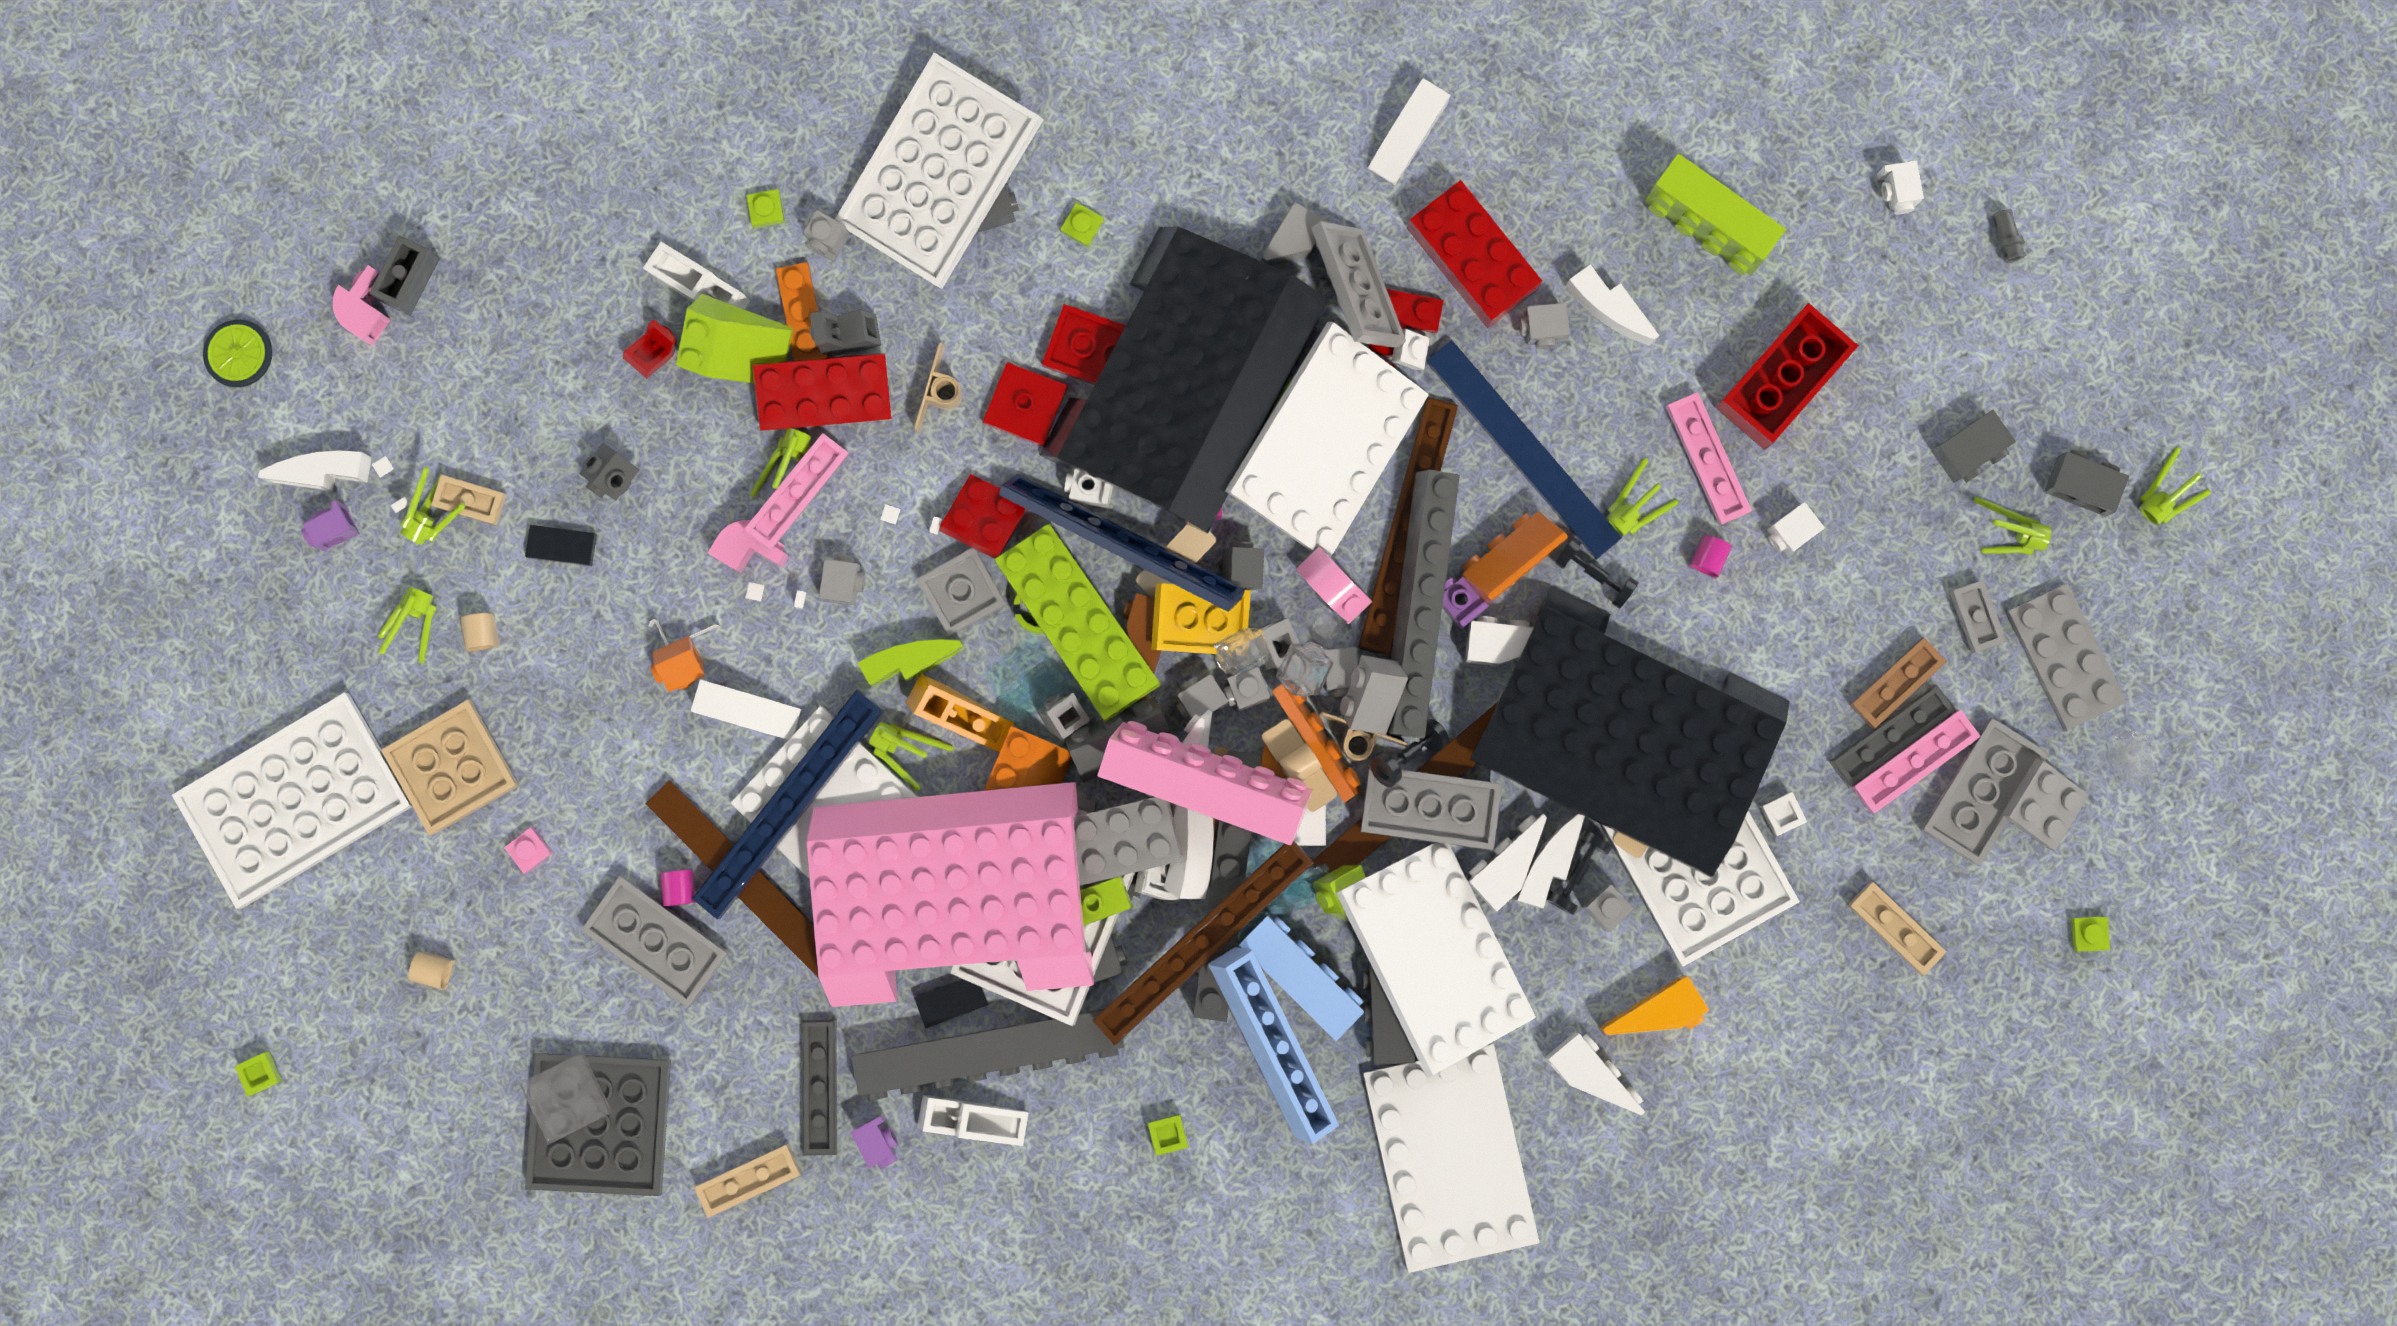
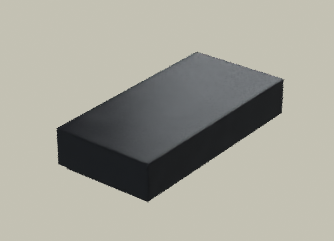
(561, 545)
(950, 1002)

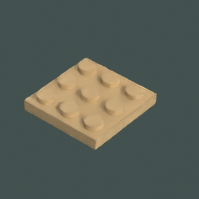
(449, 767)

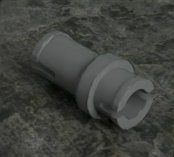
(2008, 235)

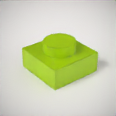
(765, 208)
(1082, 225)
(2090, 933)
(258, 1074)
(1168, 1134)

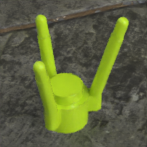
(793, 447)
(2159, 507)
(1625, 516)
(418, 525)
(2029, 533)
(414, 604)
(890, 737)

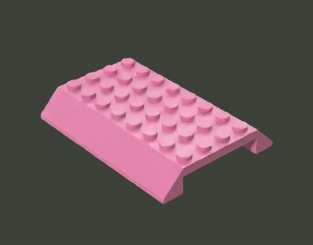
(947, 888)

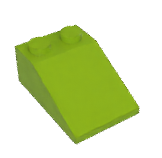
(728, 340)

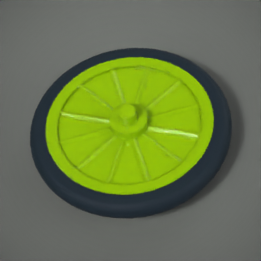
(237, 353)

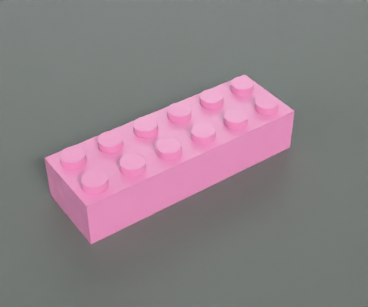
(1205, 781)

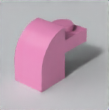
(354, 309)
(736, 549)
(1333, 585)

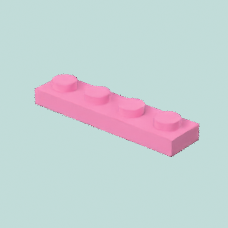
(1708, 458)
(795, 493)
(1916, 761)

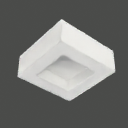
(1413, 351)
(1783, 814)

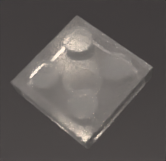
(565, 1098)

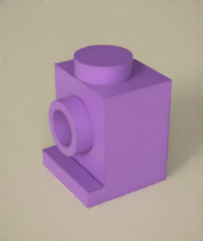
(329, 527)
(1462, 614)
(876, 1143)

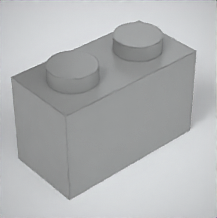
(1373, 695)

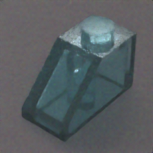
(1299, 893)

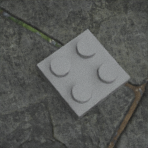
(961, 592)
(2045, 804)

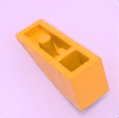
(958, 713)
(1668, 1008)

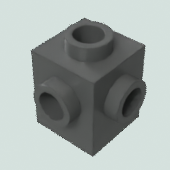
(608, 473)

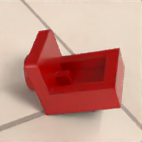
(651, 349)

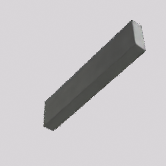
(1892, 736)
(819, 1087)

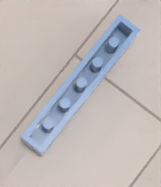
(1273, 1044)

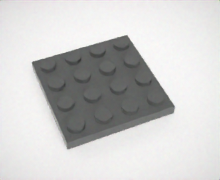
(618, 1151)

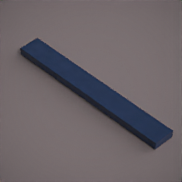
(1523, 449)
(1122, 542)
(788, 804)

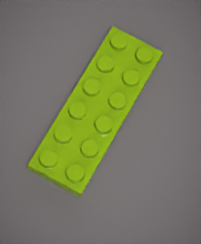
(1077, 622)

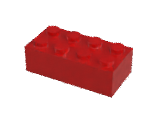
(1474, 254)
(1786, 376)

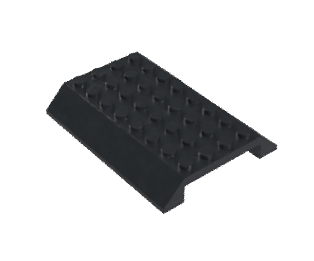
(1189, 376)
(1631, 737)

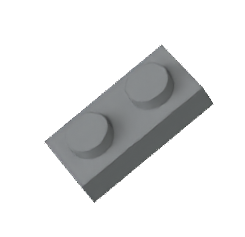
(1977, 616)

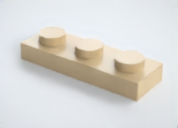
(1897, 928)
(747, 1180)

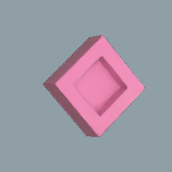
(528, 850)

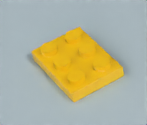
(1191, 623)

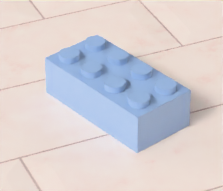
(1302, 978)

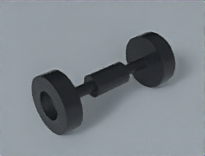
(1597, 573)
(1387, 769)
(1579, 871)

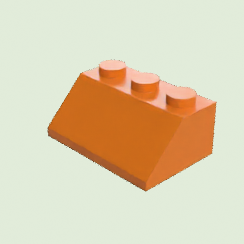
(1512, 556)
(1028, 762)

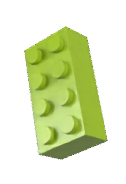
(1714, 215)

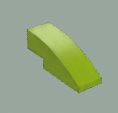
(909, 659)

